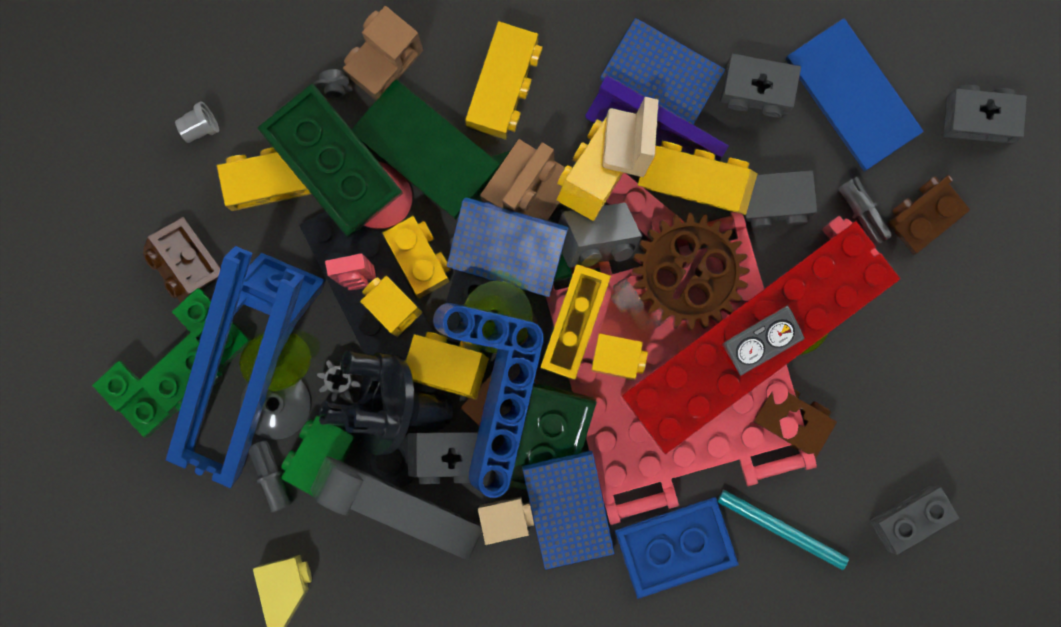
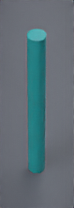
(783, 530)

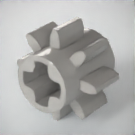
(343, 389)

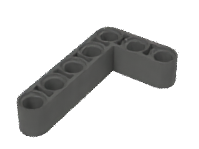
(347, 488)

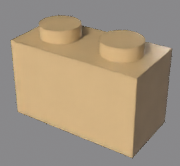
(505, 520)

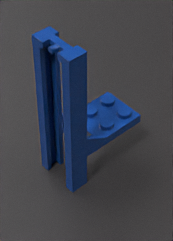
(269, 288)

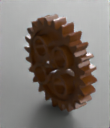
(717, 287)

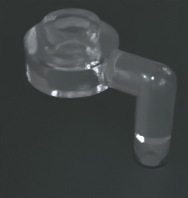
(628, 300)

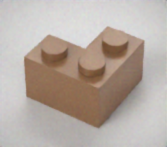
(385, 55)

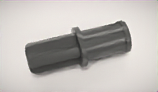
(865, 211)
(269, 476)

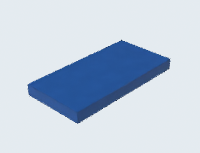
(854, 95)

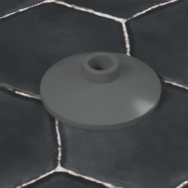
(289, 417)

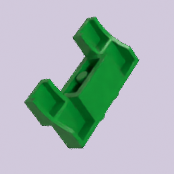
(160, 392)

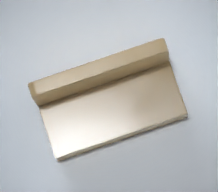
(631, 138)

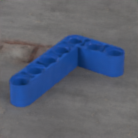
(499, 389)

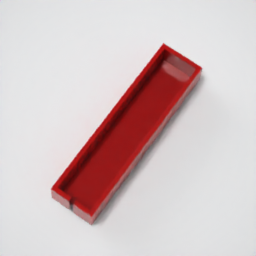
(703, 379)

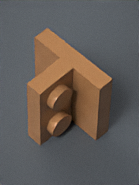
(526, 182)

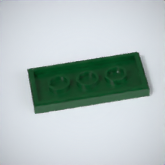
(425, 148)
(330, 160)

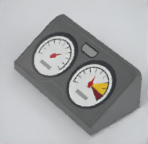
(763, 340)

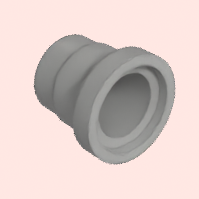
(197, 123)

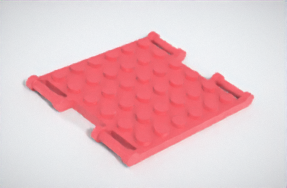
(622, 446)

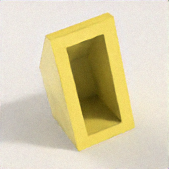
(282, 588)

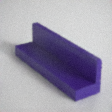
(669, 126)

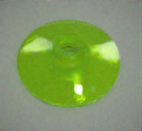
(507, 300)
(293, 362)

